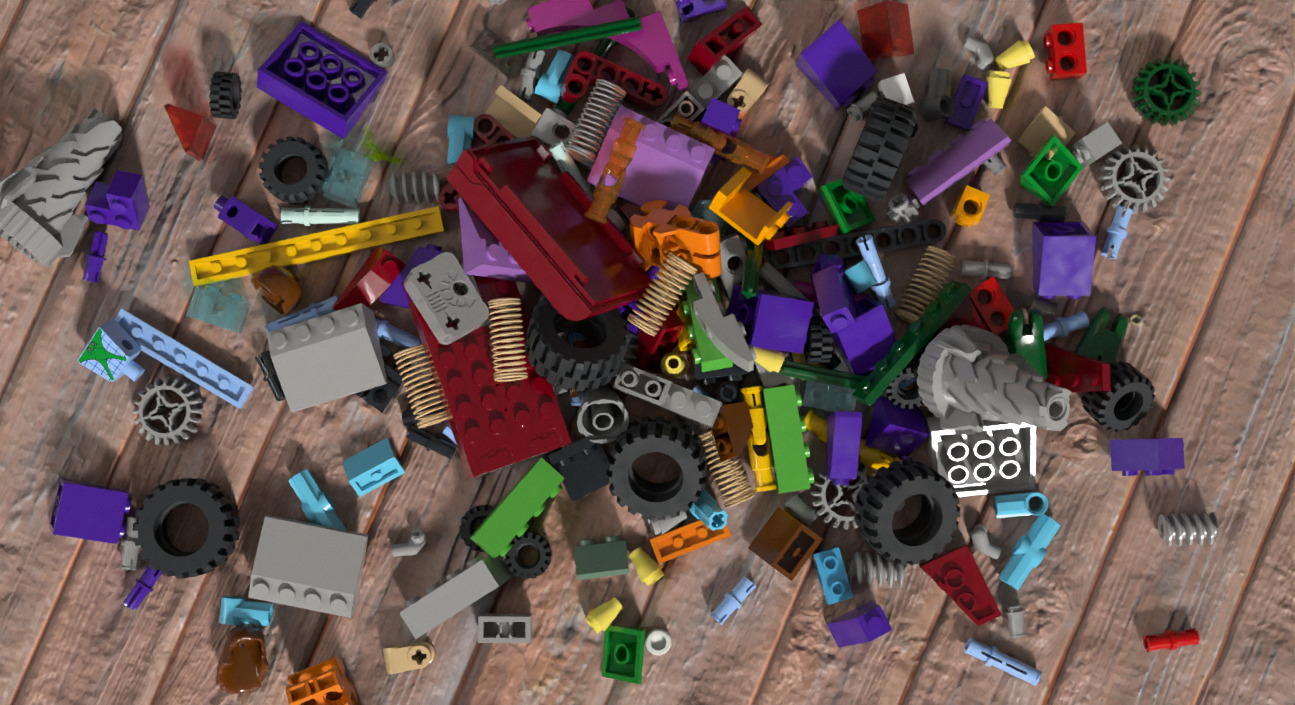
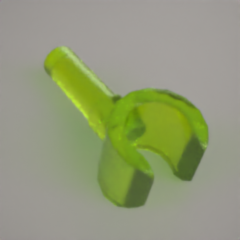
(380, 155)

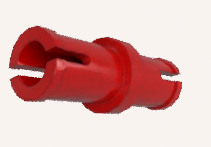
(1171, 640)

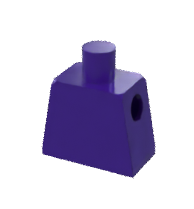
(245, 219)

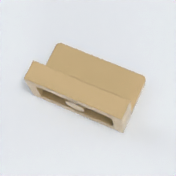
(513, 113)

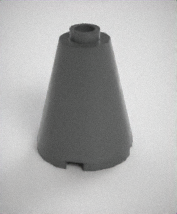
(602, 415)

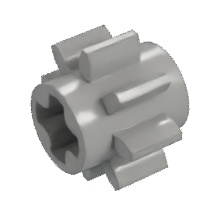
(903, 209)

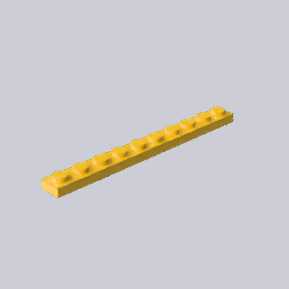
(317, 246)

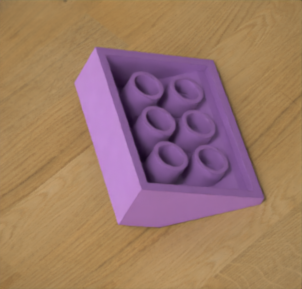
(958, 161)
(663, 167)
(483, 252)

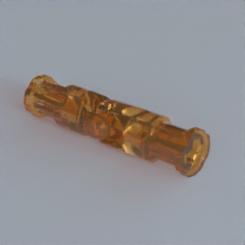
(703, 133)
(620, 158)

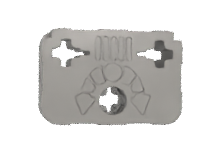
(440, 303)

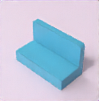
(372, 467)

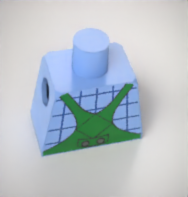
(112, 353)

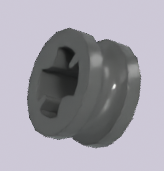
(375, 50)

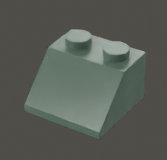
(601, 558)

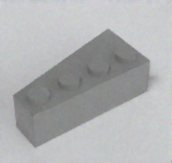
(456, 594)

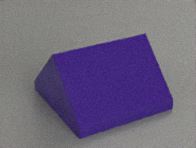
(896, 428)

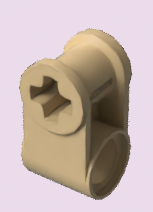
(747, 91)
(403, 656)

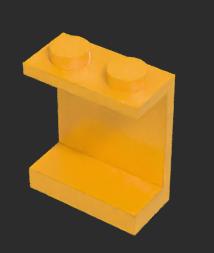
(747, 211)

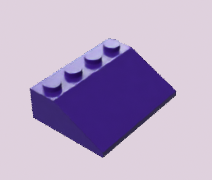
(320, 79)

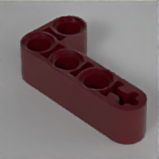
(619, 76)
(496, 135)

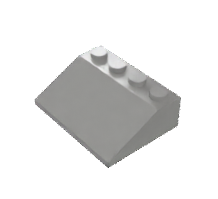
(328, 357)
(984, 462)
(308, 566)

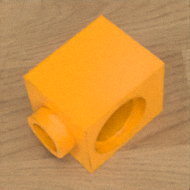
(977, 198)

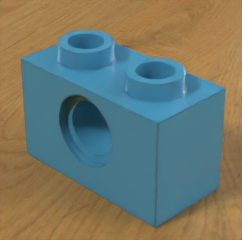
(832, 575)

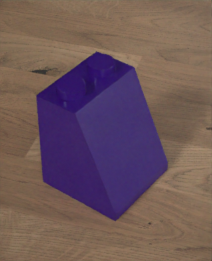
(837, 66)
(1062, 259)
(772, 319)
(867, 340)
(89, 511)

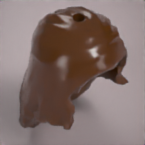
(245, 667)

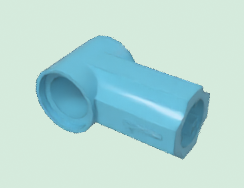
(550, 82)
(461, 135)
(859, 277)
(1017, 505)
(709, 512)
(238, 610)

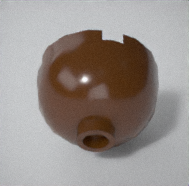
(279, 288)

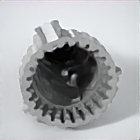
(45, 192)
(974, 378)

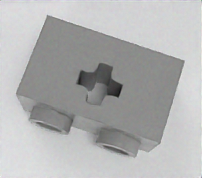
(1095, 145)
(505, 628)

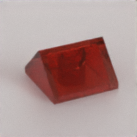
(885, 30)
(192, 130)

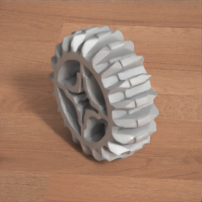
(1131, 169)
(163, 401)
(827, 506)

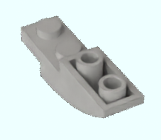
(696, 100)
(721, 329)
(667, 395)

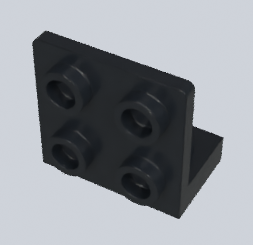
(582, 467)

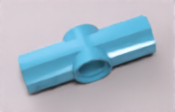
(315, 502)
(1029, 551)

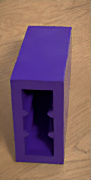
(395, 294)
(834, 299)
(843, 446)
(859, 625)

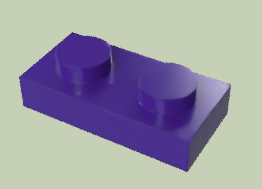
(966, 102)

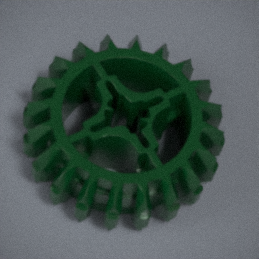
(1162, 110)

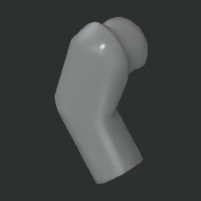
(982, 50)
(981, 542)
(412, 546)

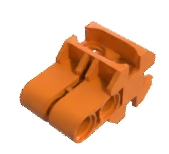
(688, 238)
(321, 685)

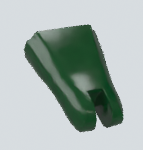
(1028, 339)
(1100, 342)

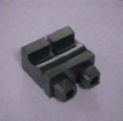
(384, 395)

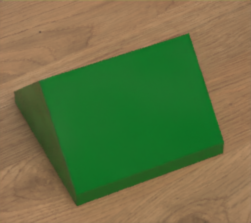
(1050, 177)
(845, 207)
(623, 653)

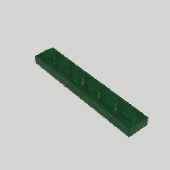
(911, 343)

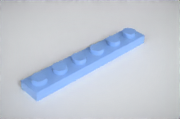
(185, 360)

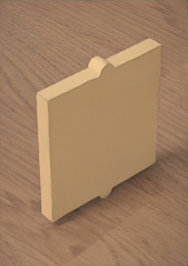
(1041, 129)

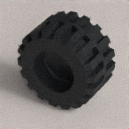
(277, 158)
(1125, 403)

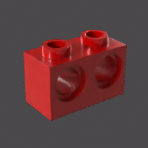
(1072, 52)
(996, 303)

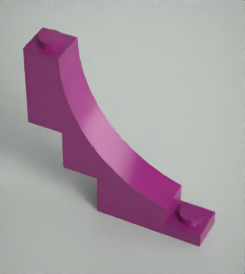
(651, 42)

